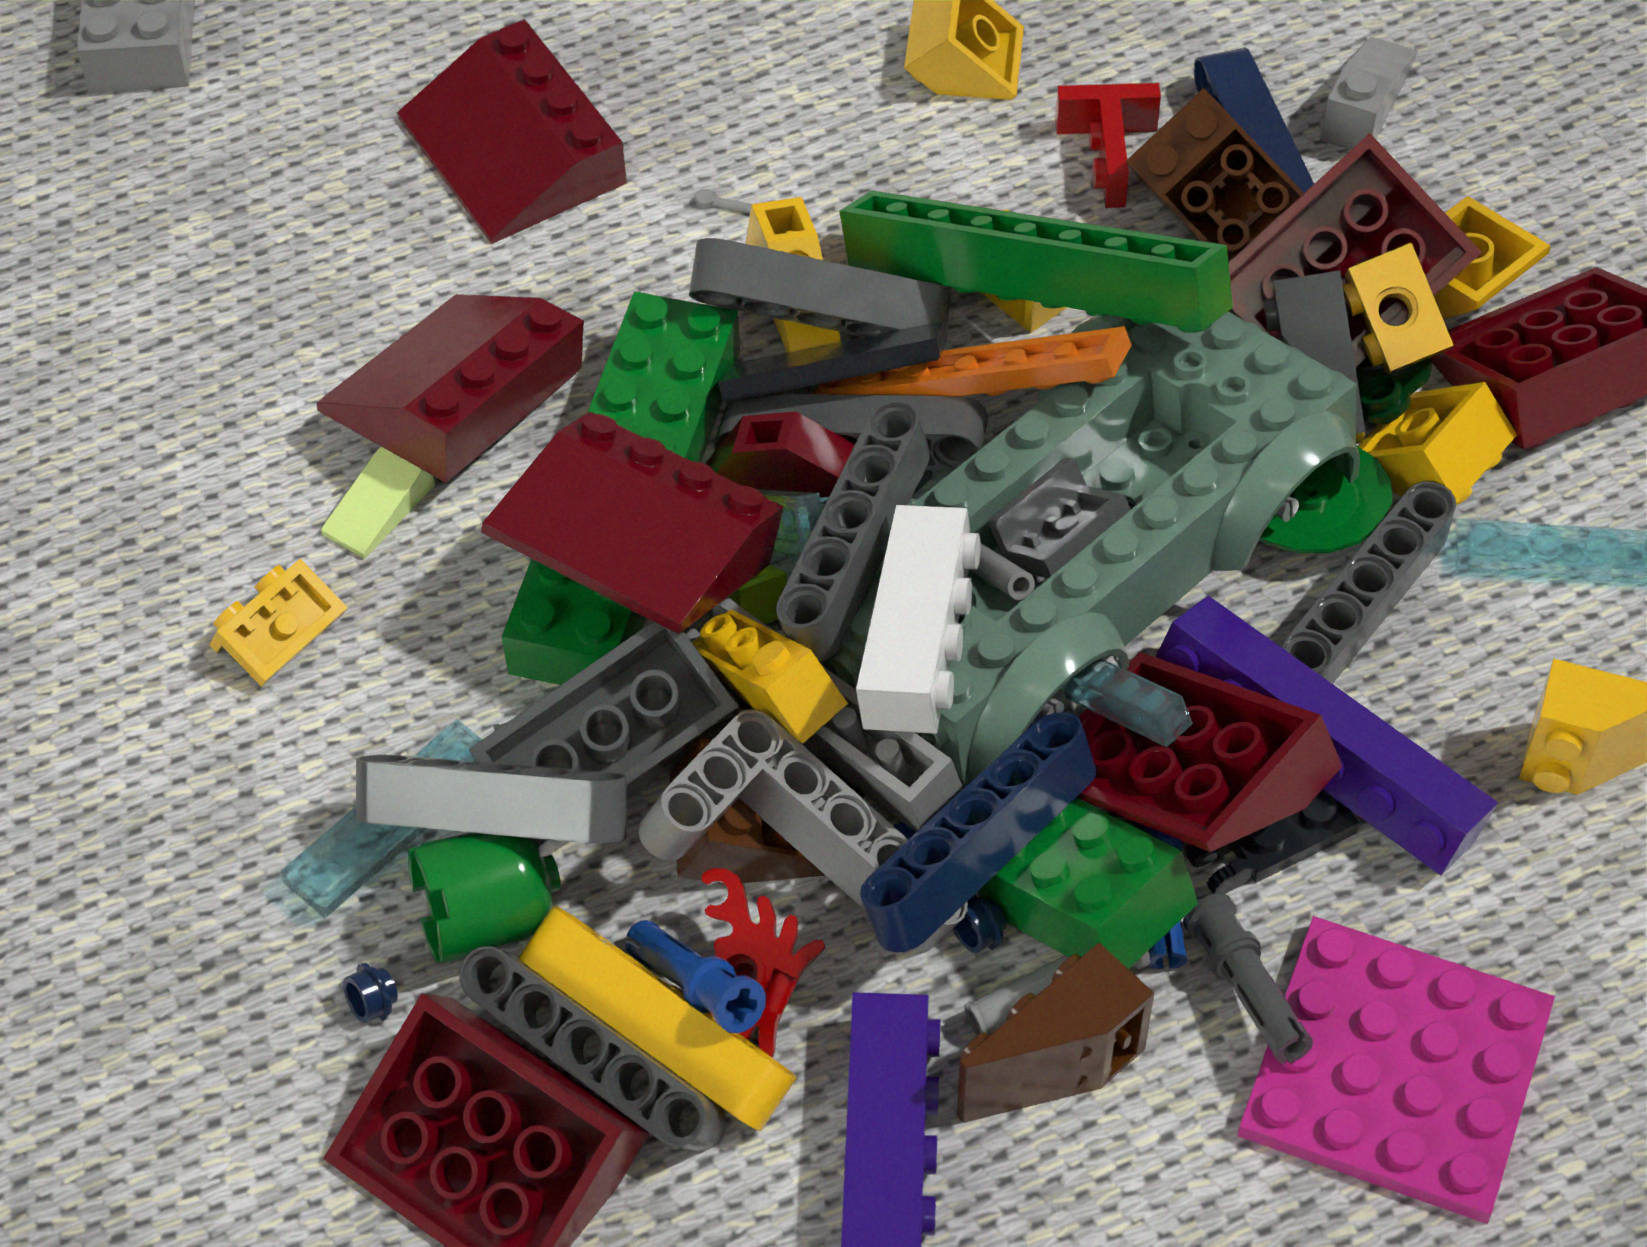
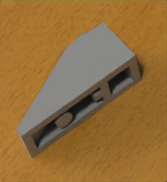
(1366, 92)

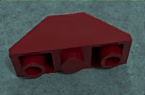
(782, 454)

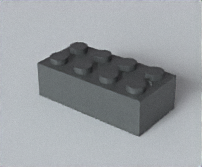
(619, 715)

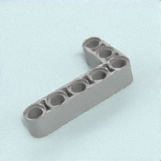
(791, 793)

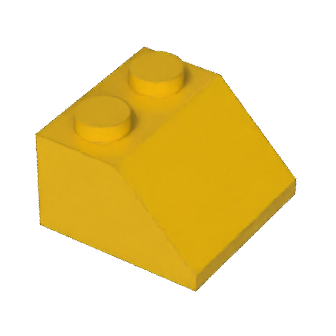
(964, 48)
(1504, 257)
(1443, 439)
(1585, 729)

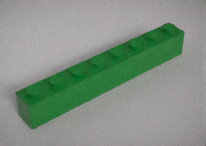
(1041, 259)

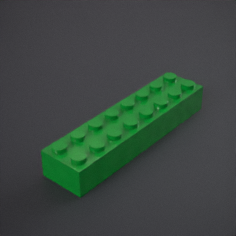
(661, 388)

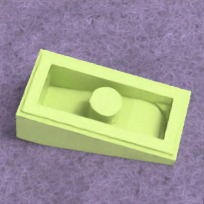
(377, 502)

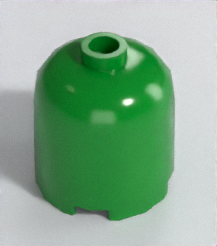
(481, 891)

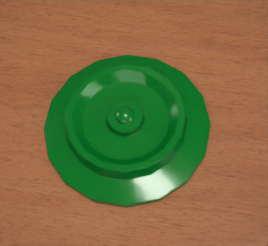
(1333, 510)

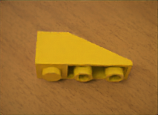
(788, 228)
(770, 673)

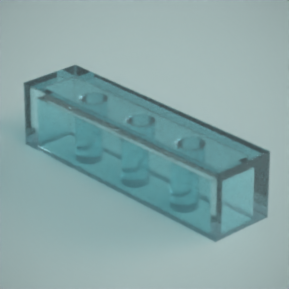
(1129, 701)

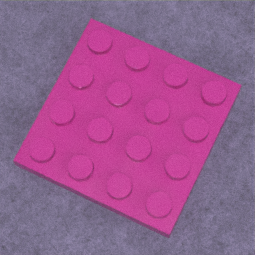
(1407, 1069)

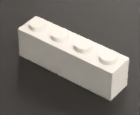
(916, 619)

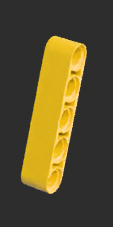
(657, 1018)

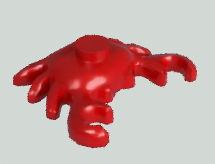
(758, 951)

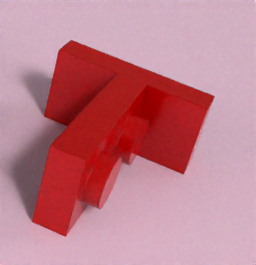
(1105, 115)

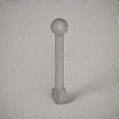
(706, 199)

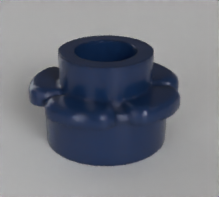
(981, 925)
(370, 993)

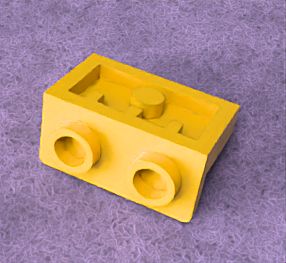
(278, 622)

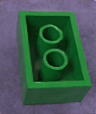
(1094, 884)

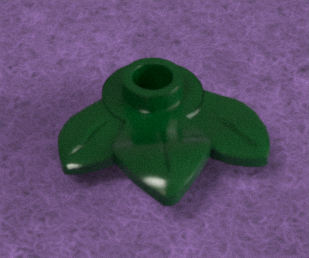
(1388, 395)

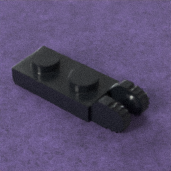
(1279, 844)

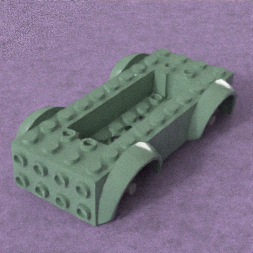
(1205, 447)

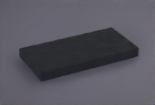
(833, 362)

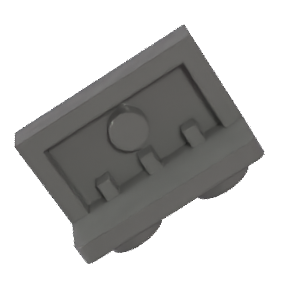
(1055, 519)

